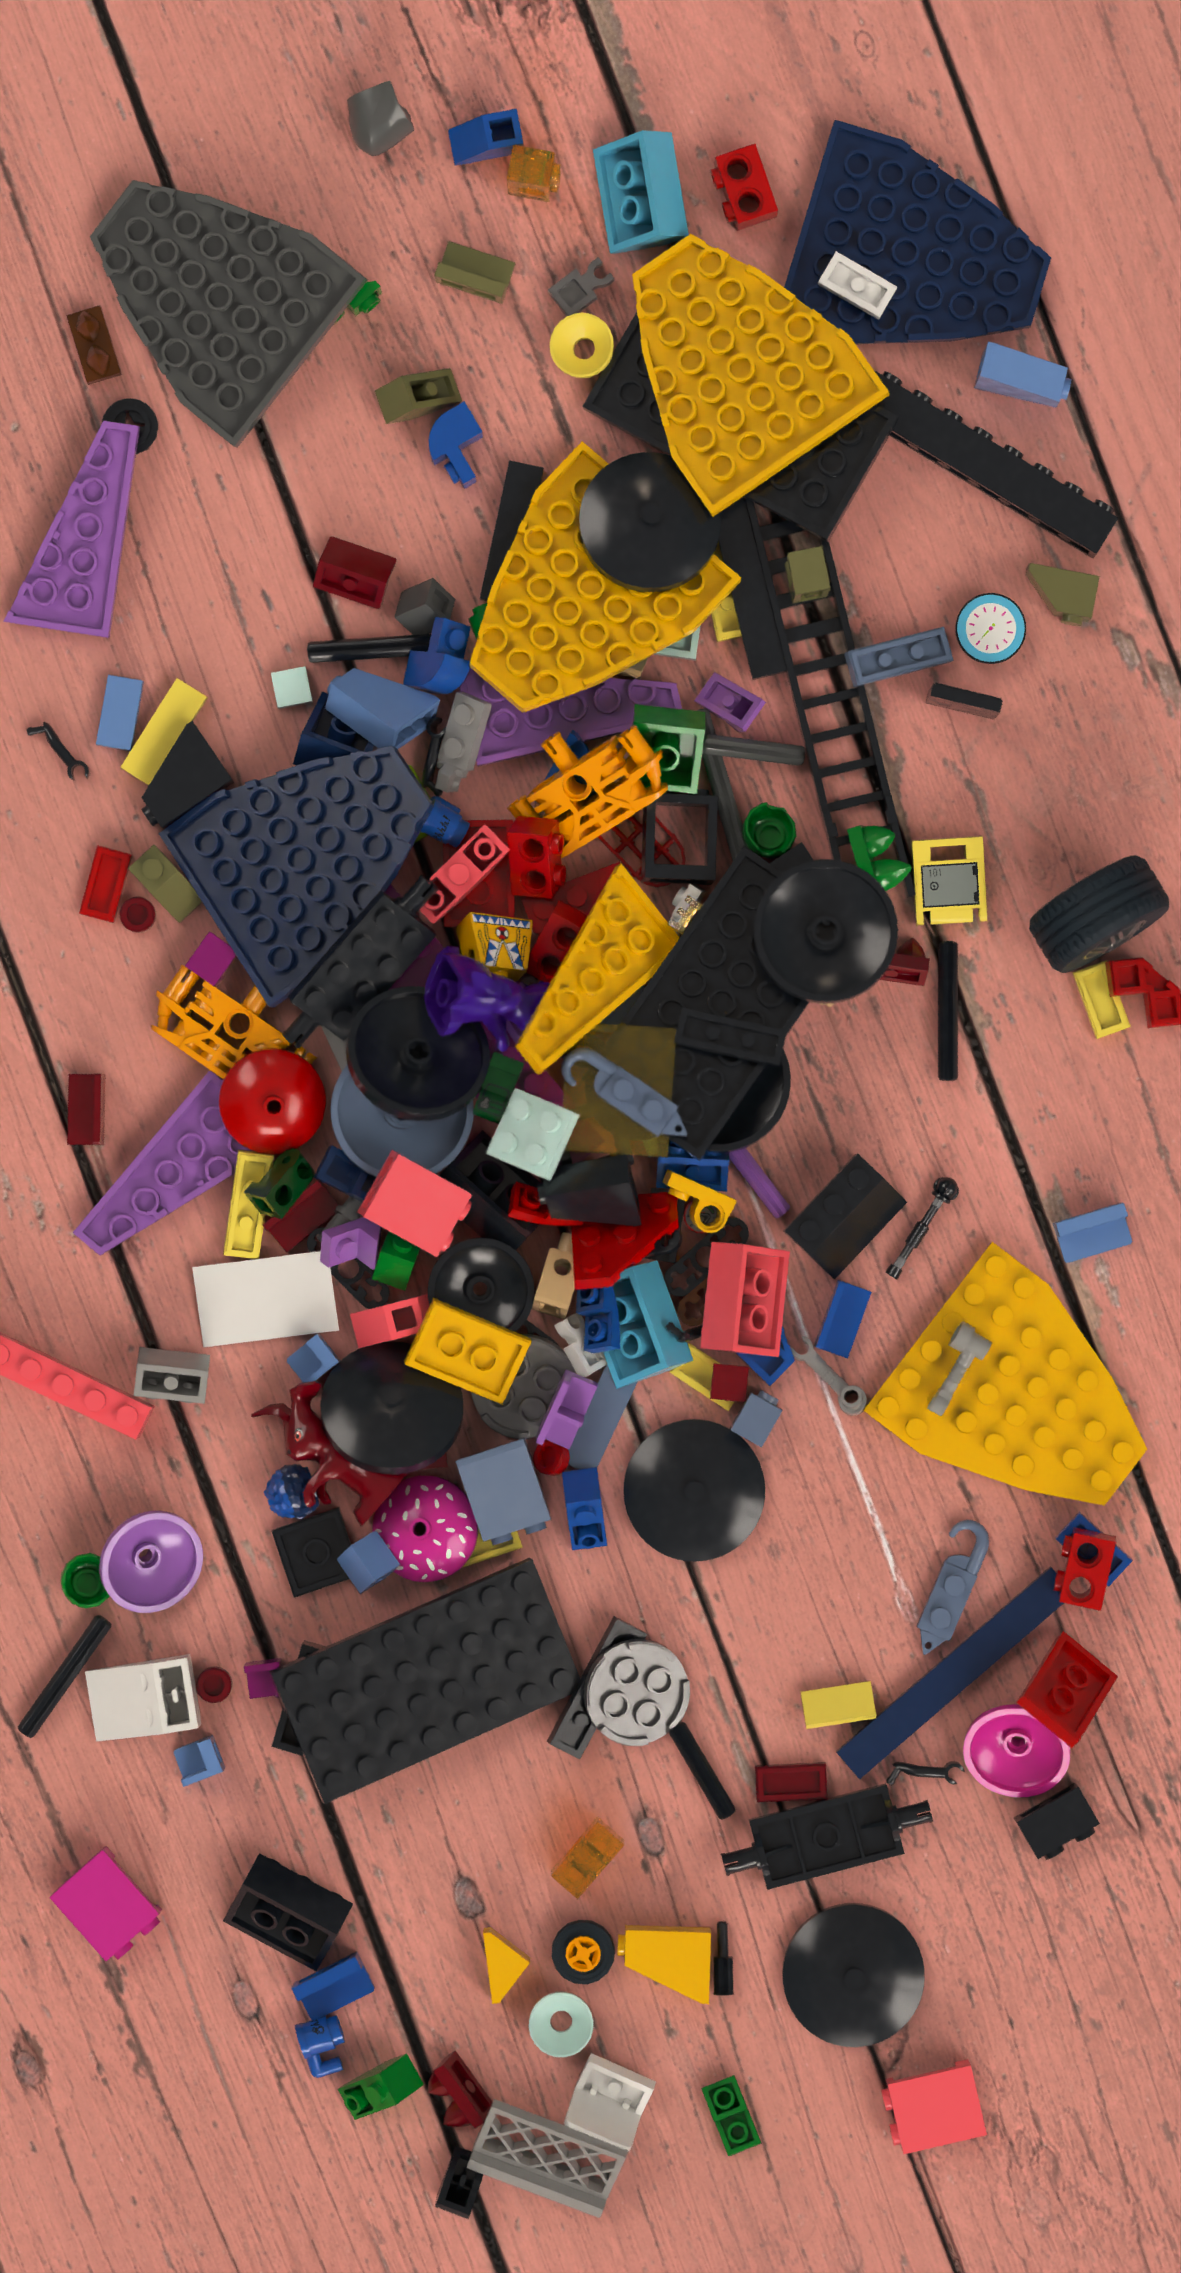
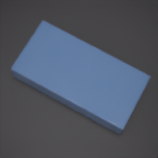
(119, 712)

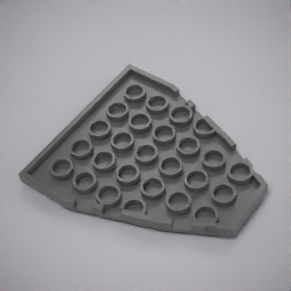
(221, 297)

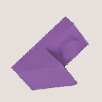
(730, 702)
(350, 1241)

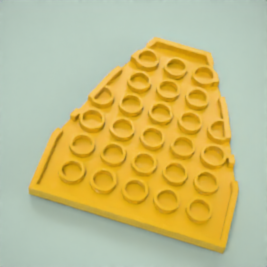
(742, 370)
(563, 624)
(1030, 1410)

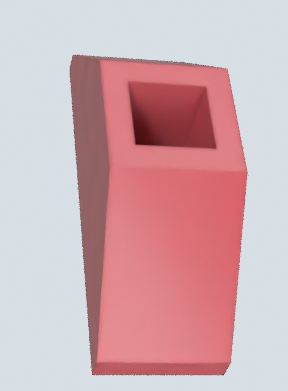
(464, 872)
(389, 1321)

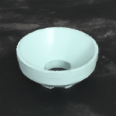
(561, 2042)

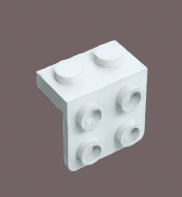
(608, 2102)

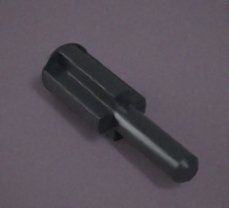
(723, 1963)

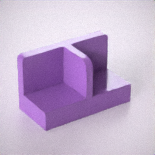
(566, 1409)

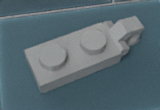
(461, 740)

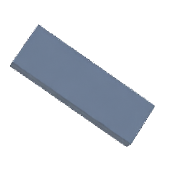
(898, 656)
(599, 1422)

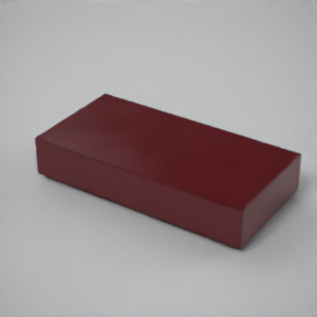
(791, 1782)

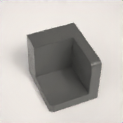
(422, 604)

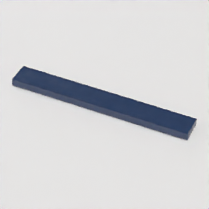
(951, 1675)

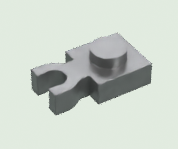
(576, 291)

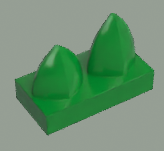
(870, 842)

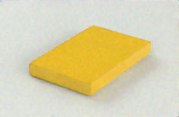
(467, 1351)

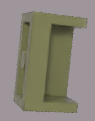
(807, 575)

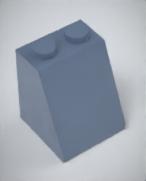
(504, 1491)

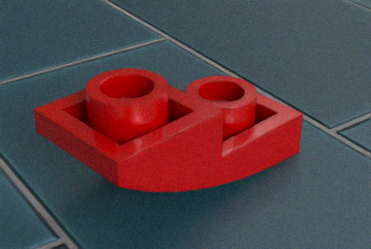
(527, 1207)

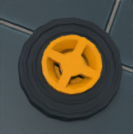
(589, 1963)

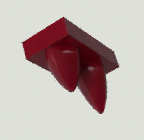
(908, 965)
(469, 2101)

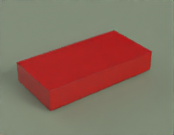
(105, 884)

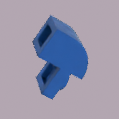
(450, 435)
(444, 665)

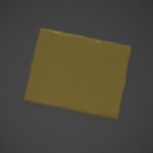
(600, 1127)

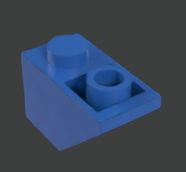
(485, 137)
(584, 1508)

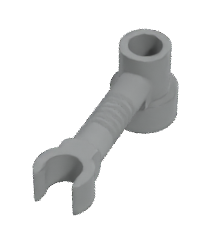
(970, 1346)
(836, 1383)

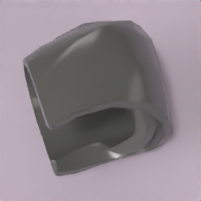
(378, 119)

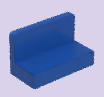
(842, 1319)
(333, 1986)

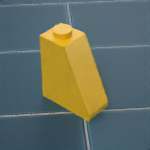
(670, 1956)

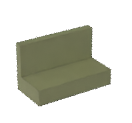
(474, 272)

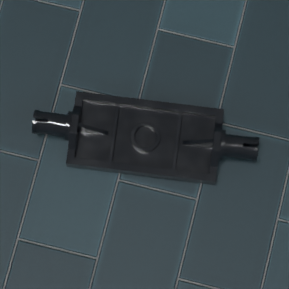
(362, 963)
(826, 1836)

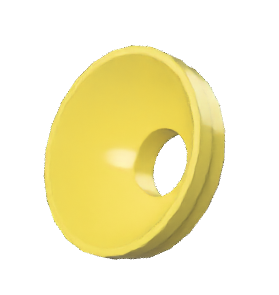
(569, 333)

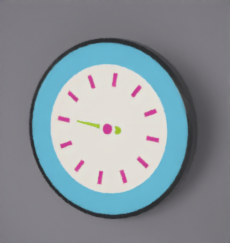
(990, 628)

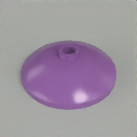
(161, 1575)

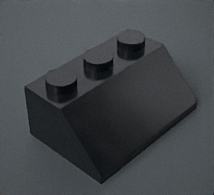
(490, 1186)
(845, 1216)
(288, 1912)

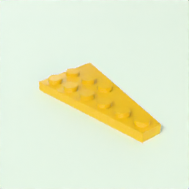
(607, 962)

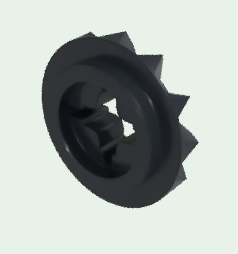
(140, 414)

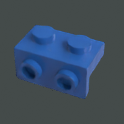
(709, 1171)

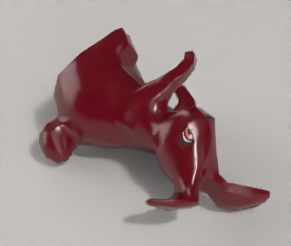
(307, 1441)

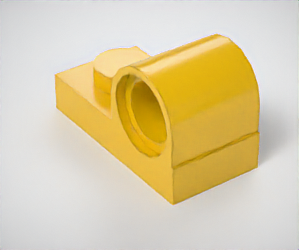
(703, 1196)

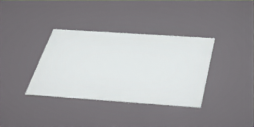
(265, 1299)

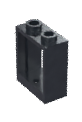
(680, 873)

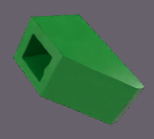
(396, 1262)
(381, 2087)

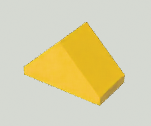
(504, 1963)

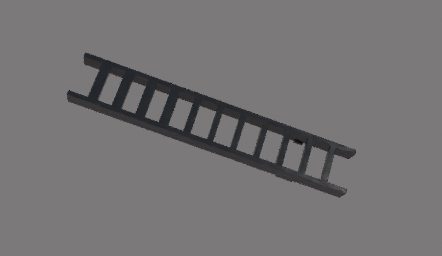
(811, 631)

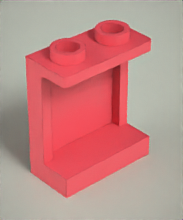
(415, 1204)
(934, 2108)

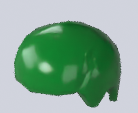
(769, 831)
(82, 1581)

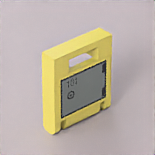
(949, 886)

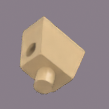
(556, 1290)

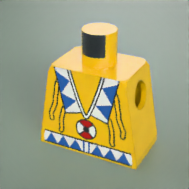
(497, 943)

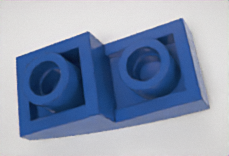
(601, 1319)

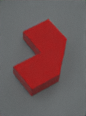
(1160, 995)

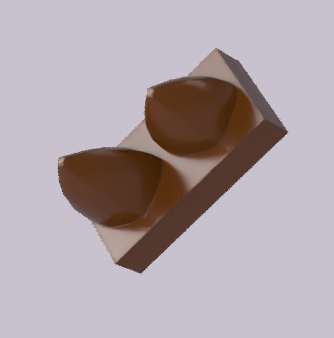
(94, 345)

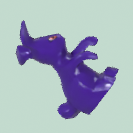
(466, 992)

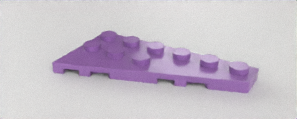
(80, 557)
(591, 713)
(175, 1167)

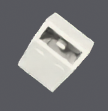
(143, 1698)

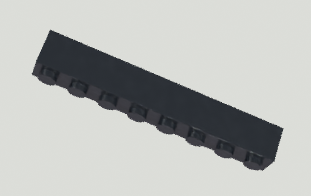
(996, 469)

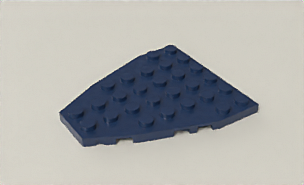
(931, 235)
(299, 857)

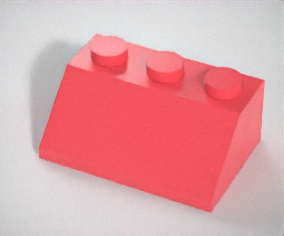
(745, 1299)

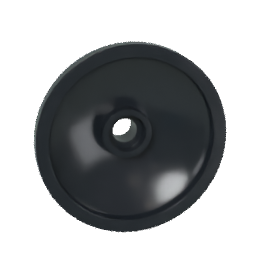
(489, 1261)

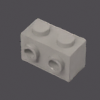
(171, 1375)

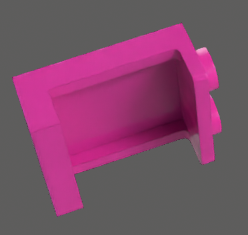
(106, 1905)

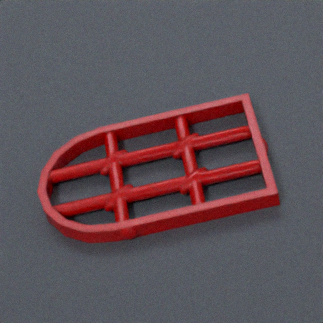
(630, 843)

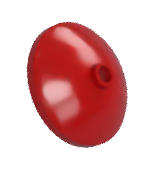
(267, 1077)

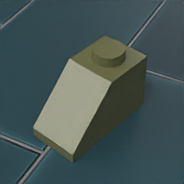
(417, 395)
(1065, 592)
(166, 883)

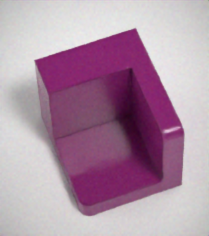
(211, 959)
(259, 1679)

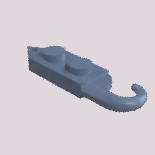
(627, 1094)
(952, 1589)

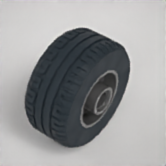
(1099, 913)

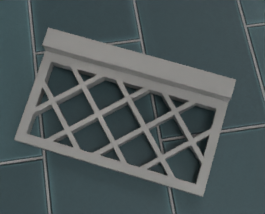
(542, 2172)

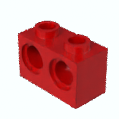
(753, 185)
(528, 857)
(554, 941)
(1094, 1570)

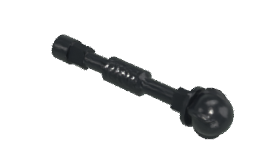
(944, 1190)

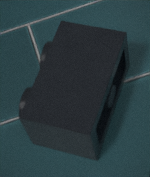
(1057, 1822)

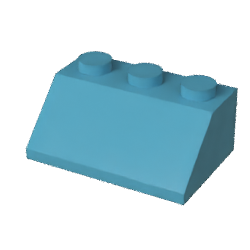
(640, 191)
(643, 1314)

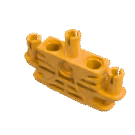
(599, 768)
(219, 1010)

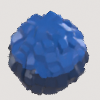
(286, 1492)

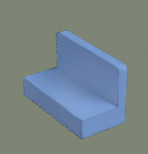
(1093, 1232)

